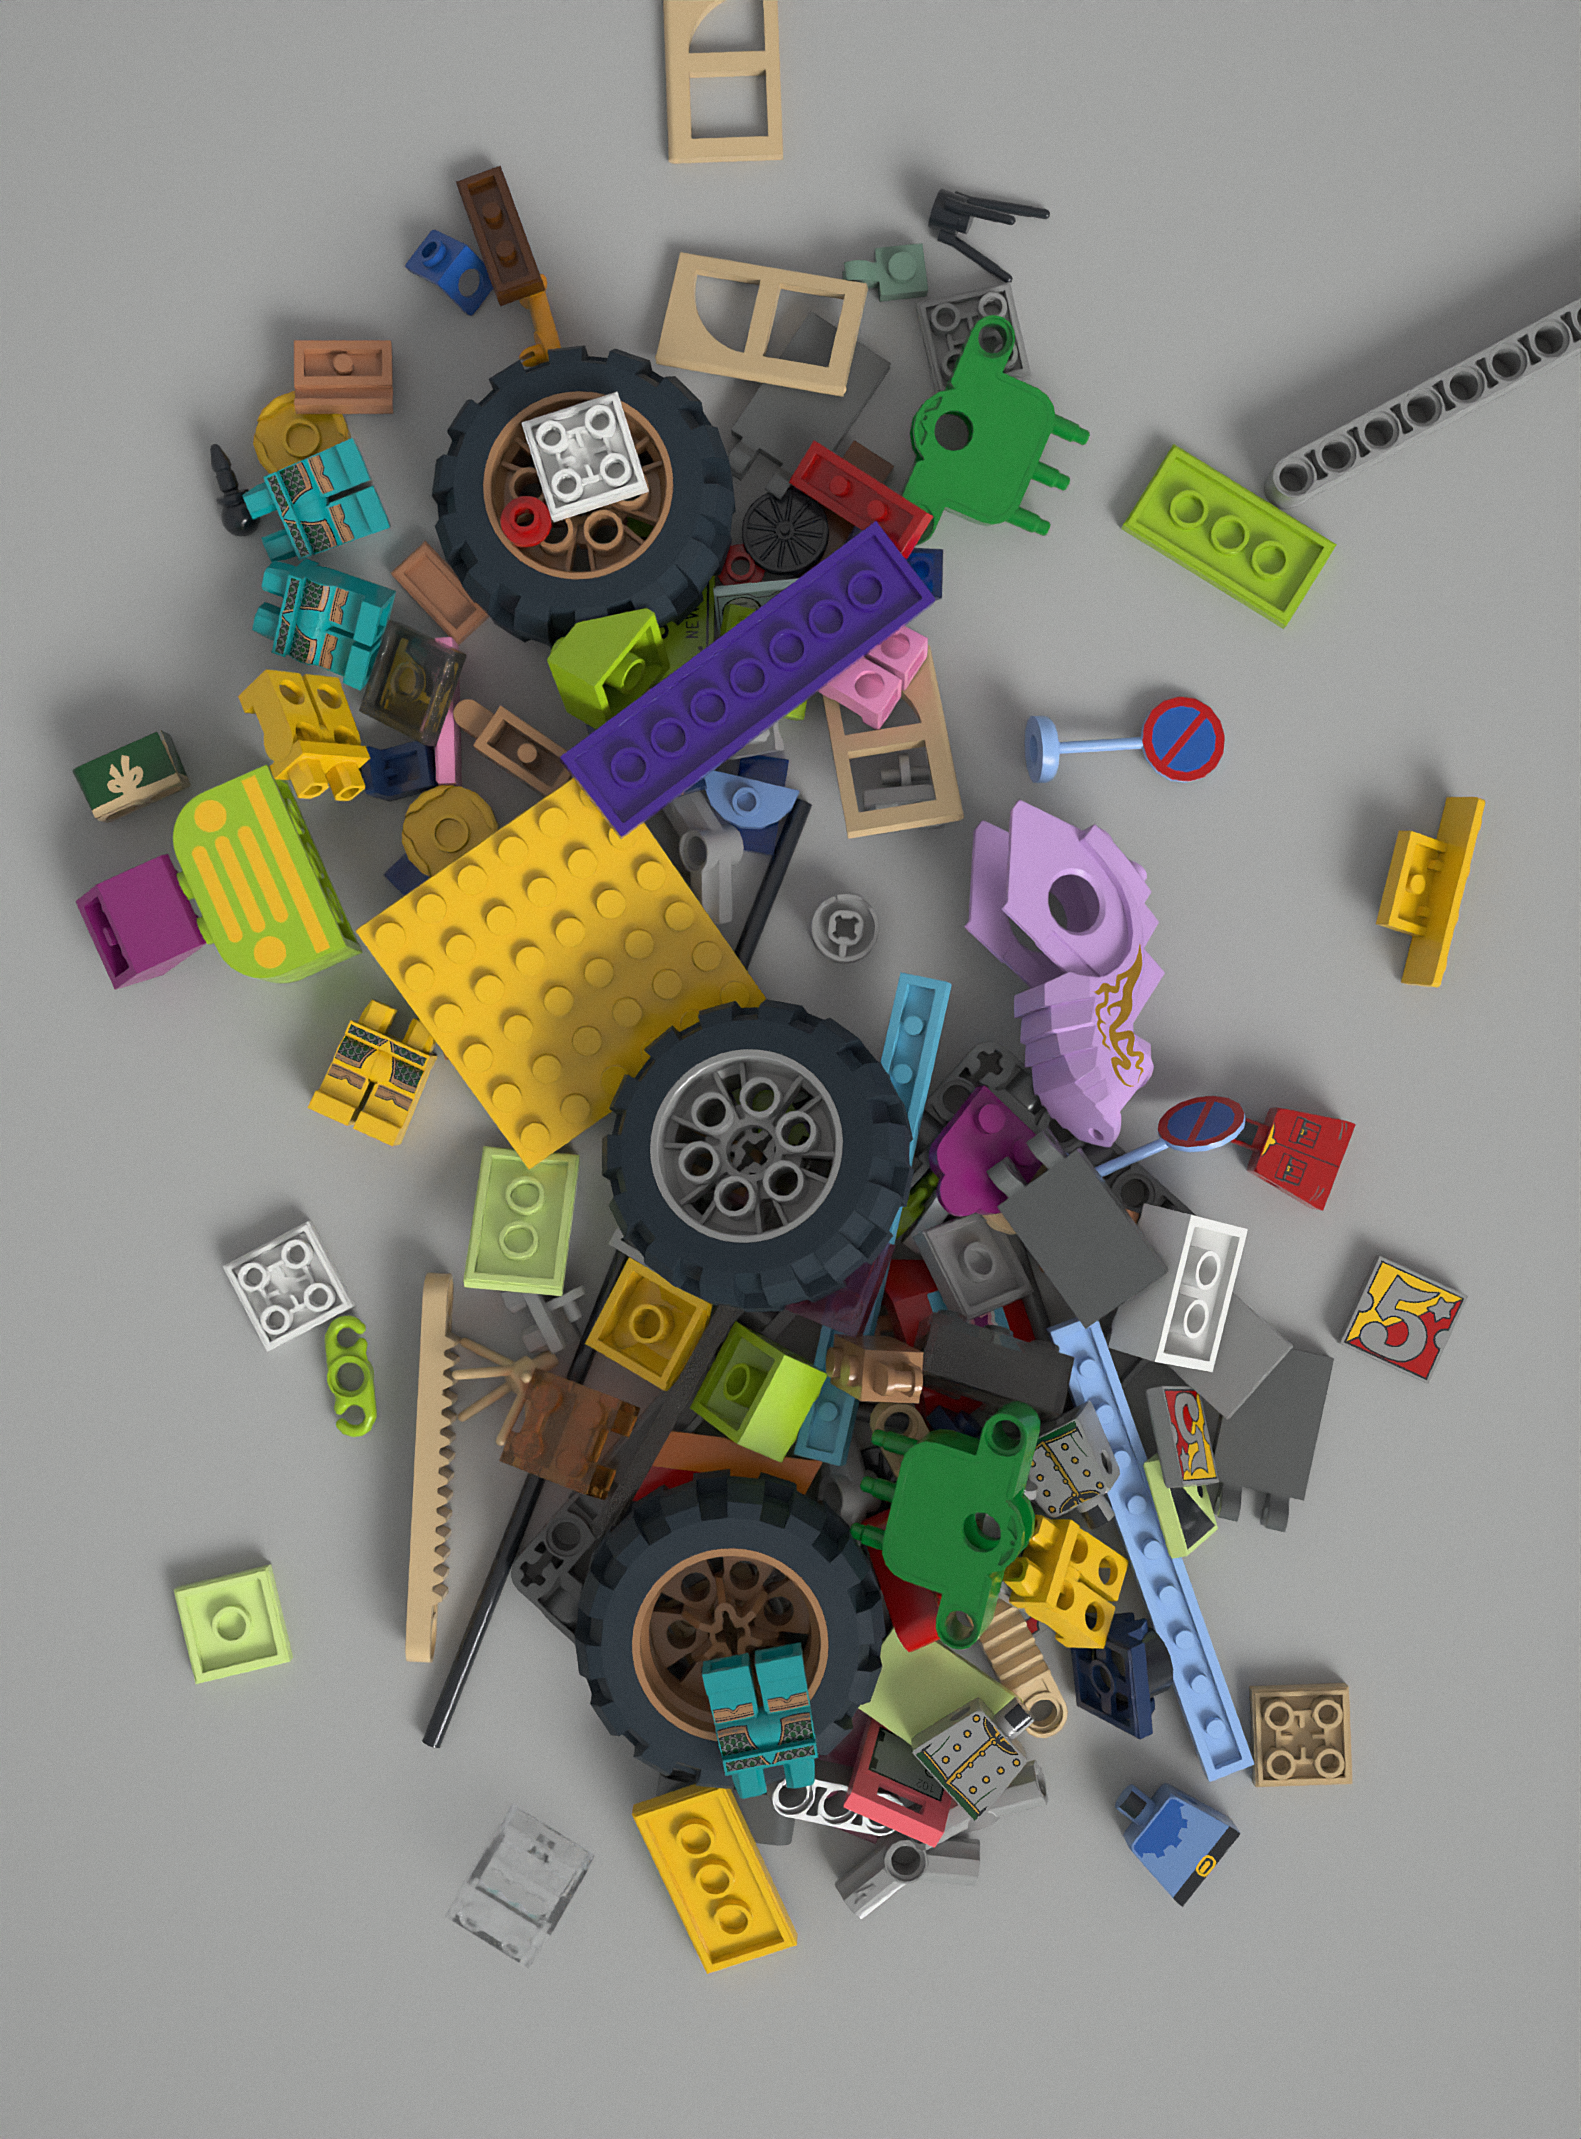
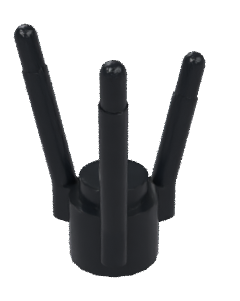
(956, 212)

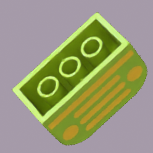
(260, 881)

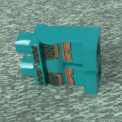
(304, 507)
(325, 618)
(765, 1735)

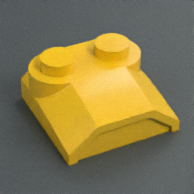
(649, 1325)

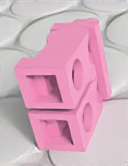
(876, 680)

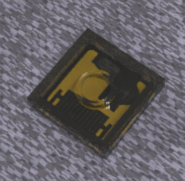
(412, 683)

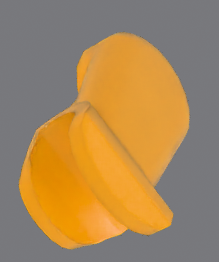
(545, 329)

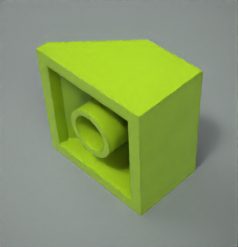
(608, 664)
(758, 1392)

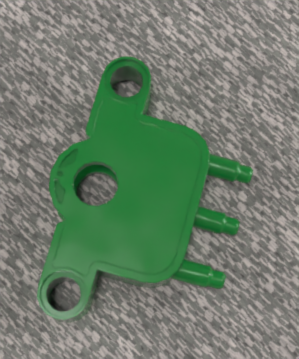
(1005, 439)
(933, 1509)

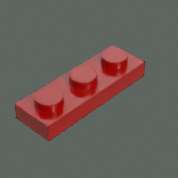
(859, 497)

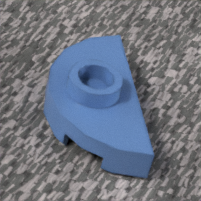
(748, 801)

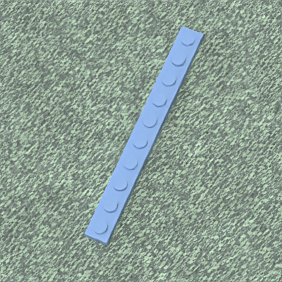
(1160, 1580)

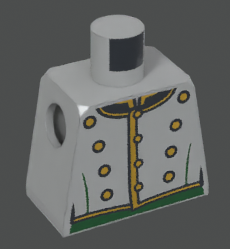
(1074, 1466)
(975, 1752)

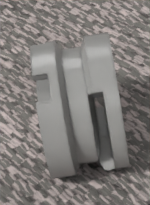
(845, 928)

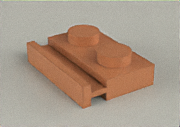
(343, 377)

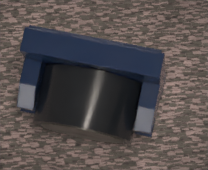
(1123, 1675)

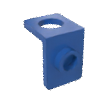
(443, 261)

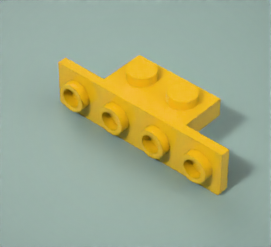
(1428, 887)

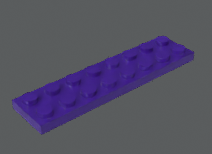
(747, 680)

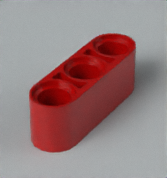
(909, 1605)

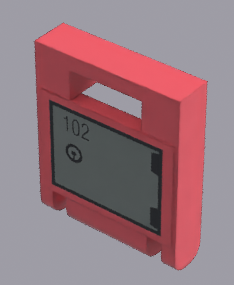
(889, 1763)

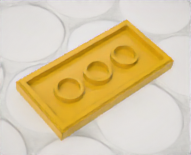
(715, 1875)

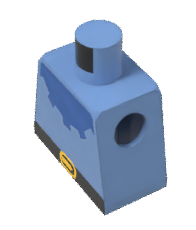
(1175, 1837)

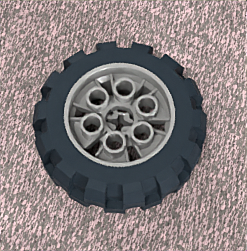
(826, 1222)

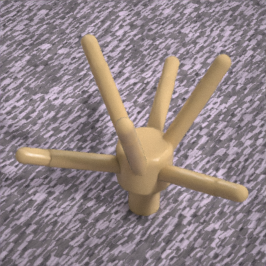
(517, 1380)

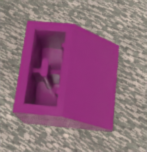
(141, 922)

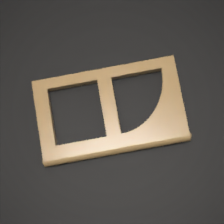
(680, 24)
(691, 347)
(930, 733)

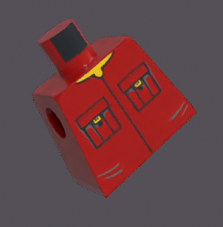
(1297, 1152)

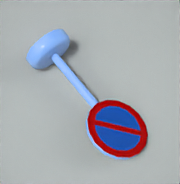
(1178, 739)
(1188, 1127)

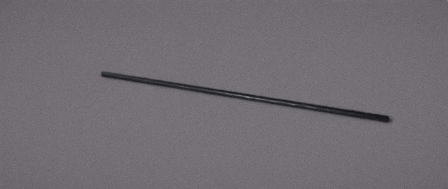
(585, 1354)

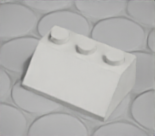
(1185, 1310)

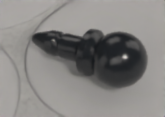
(235, 513)

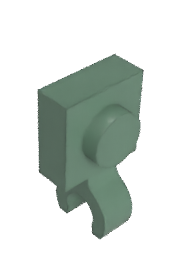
(896, 272)

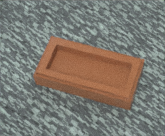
(439, 592)

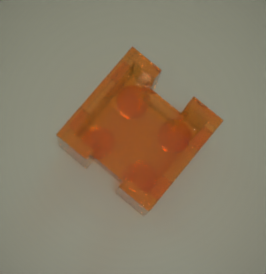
(567, 1433)

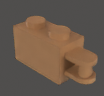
(513, 746)
(875, 1368)

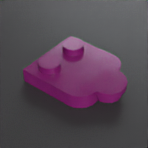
(970, 1145)

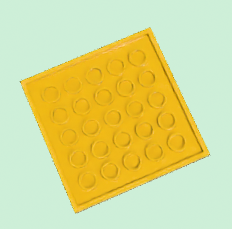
(555, 965)

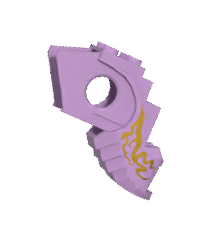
(1087, 978)

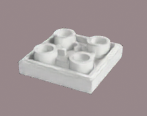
(585, 457)
(289, 1285)

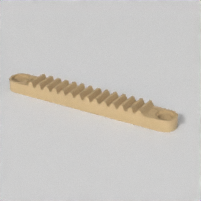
(430, 1473)
(1007, 1640)

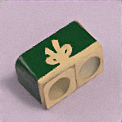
(132, 777)

